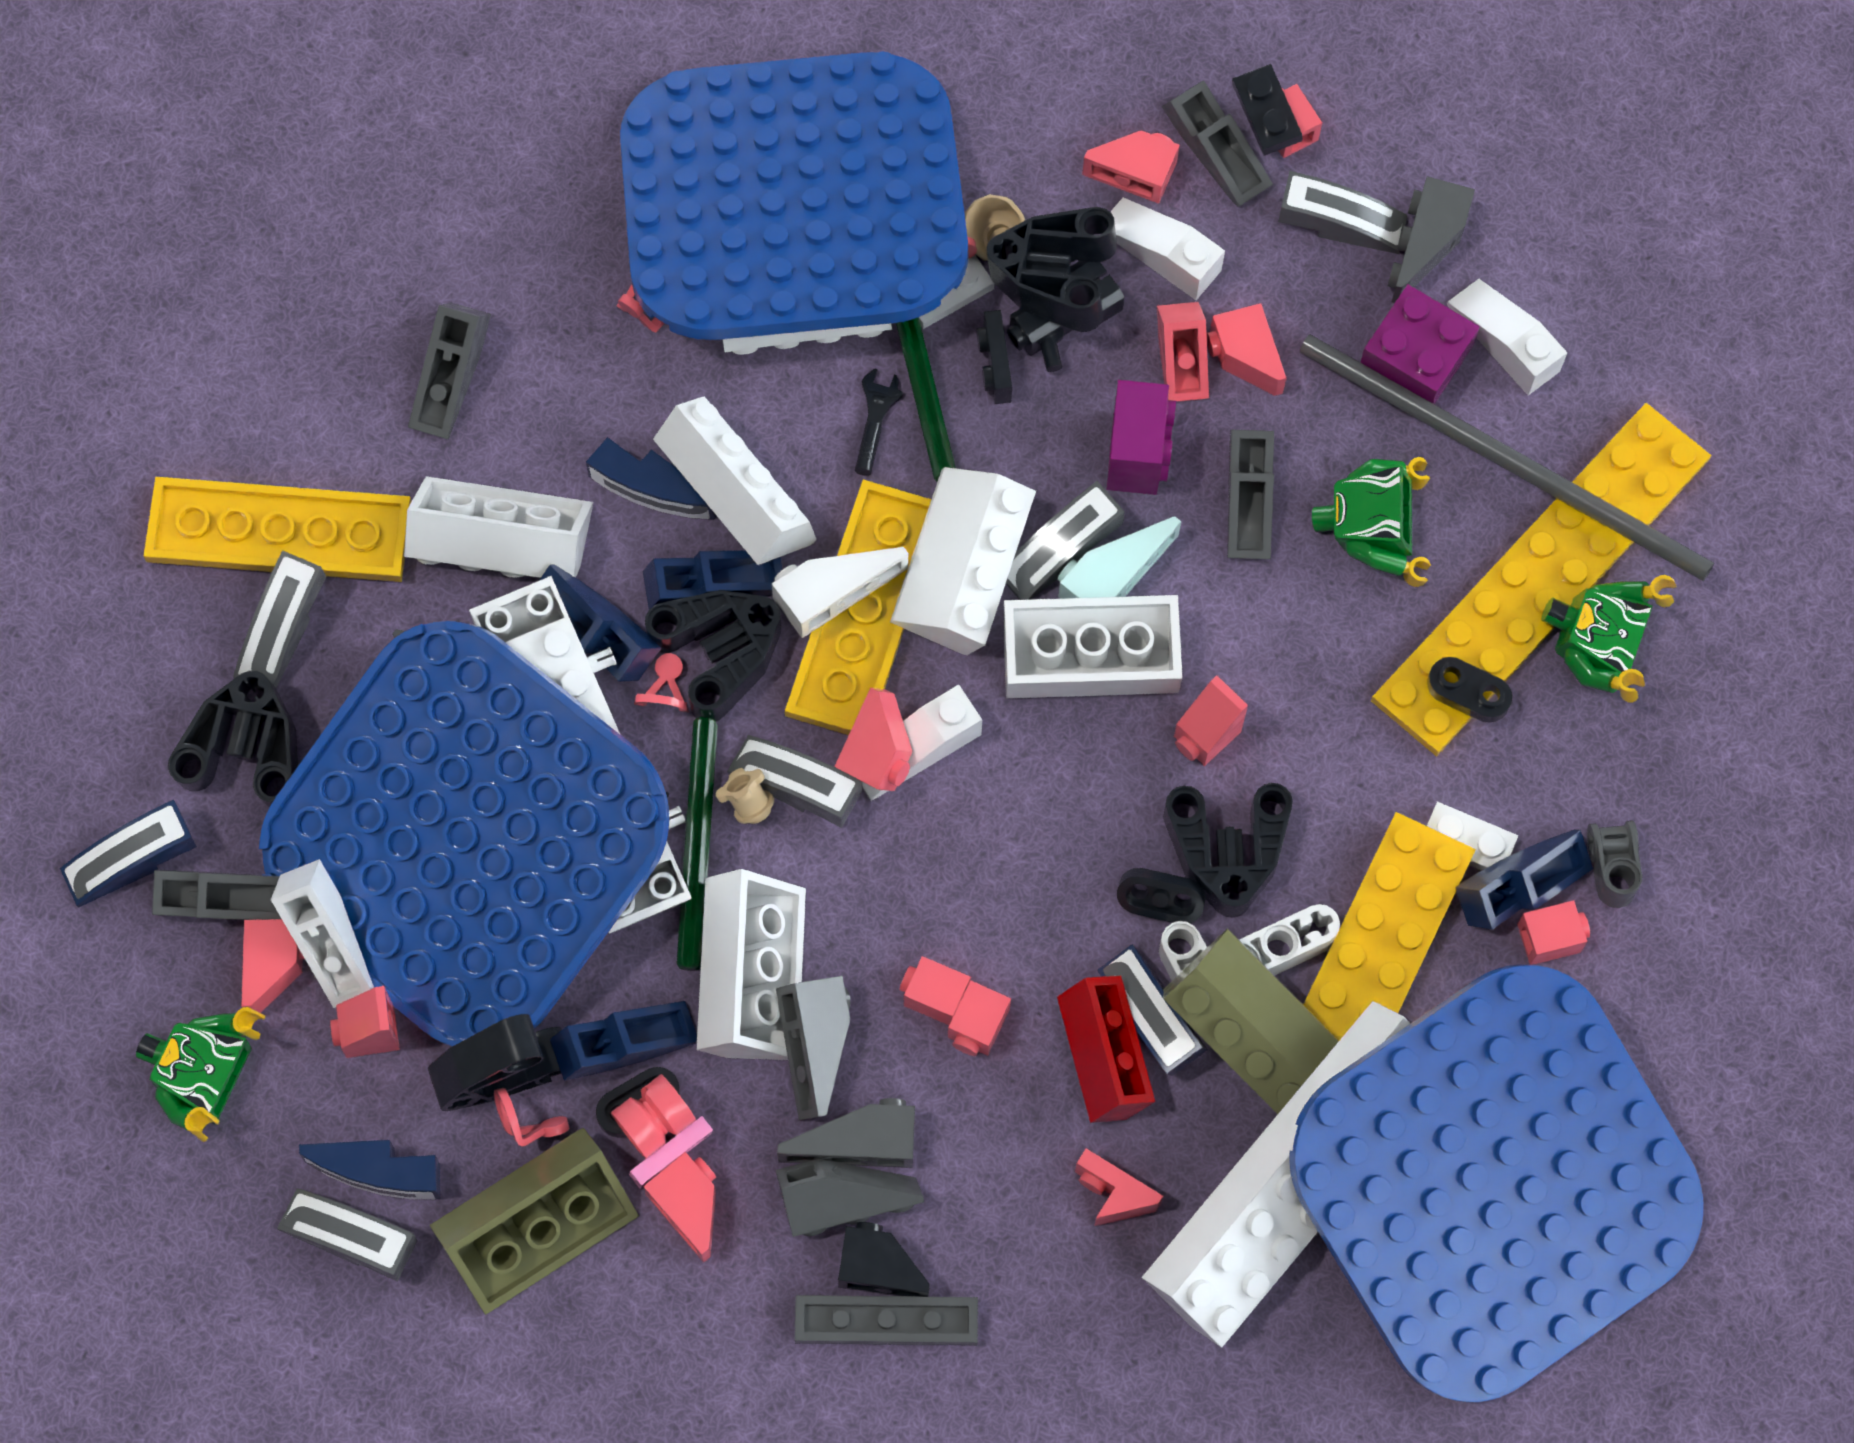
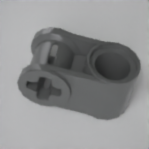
(1615, 853)

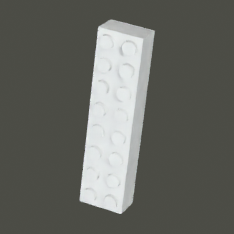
(1254, 1218)

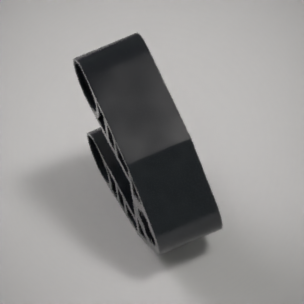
(1035, 261)
(703, 615)
(210, 727)
(1192, 847)
(496, 1058)

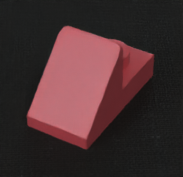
(1128, 1195)

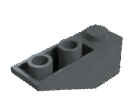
(1436, 231)
(837, 1193)

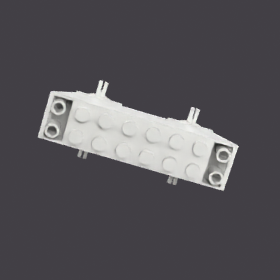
(542, 632)

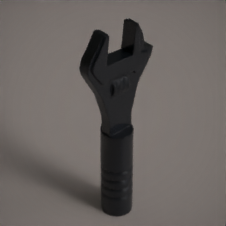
(879, 401)

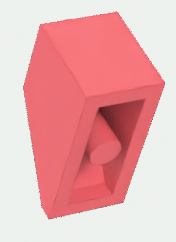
(1134, 163)
(1247, 348)
(1183, 350)
(1210, 722)
(877, 743)
(269, 962)
(366, 1024)
(687, 1201)

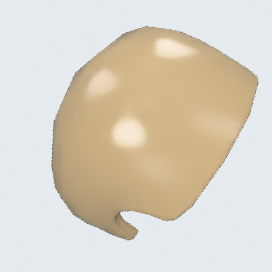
(989, 218)

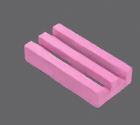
(670, 1152)

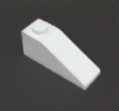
(1168, 247)
(1511, 335)
(830, 585)
(937, 732)
(322, 931)

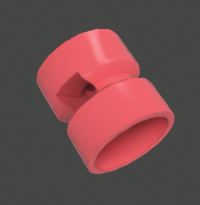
(653, 1116)

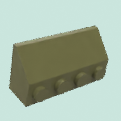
(1250, 1019)
(534, 1220)

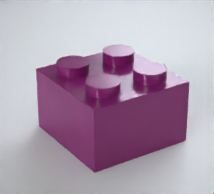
(1420, 344)
(1140, 437)

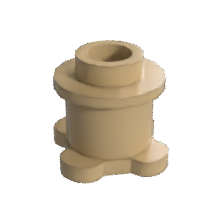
(747, 796)

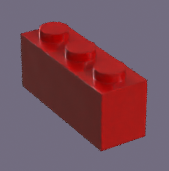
(1105, 1049)

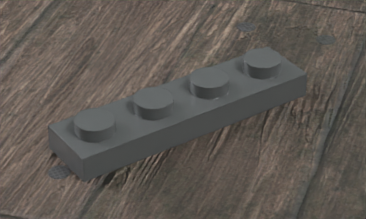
(886, 1320)

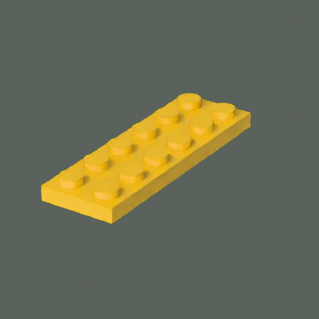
(252, 524)
(859, 643)
(1388, 924)

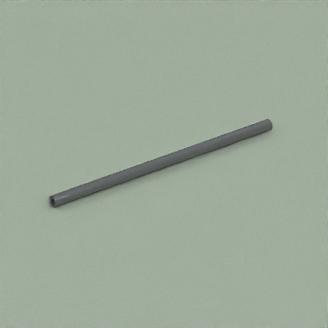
(1507, 458)

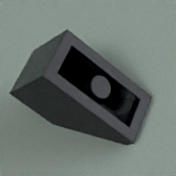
(878, 1264)

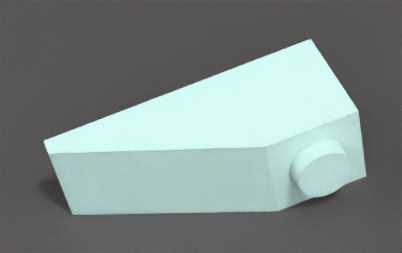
(1117, 565)

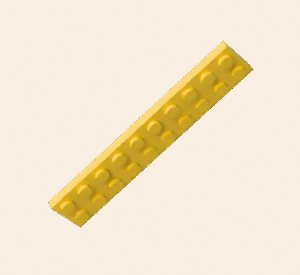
(1554, 558)

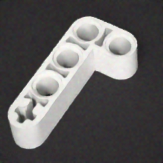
(1287, 930)

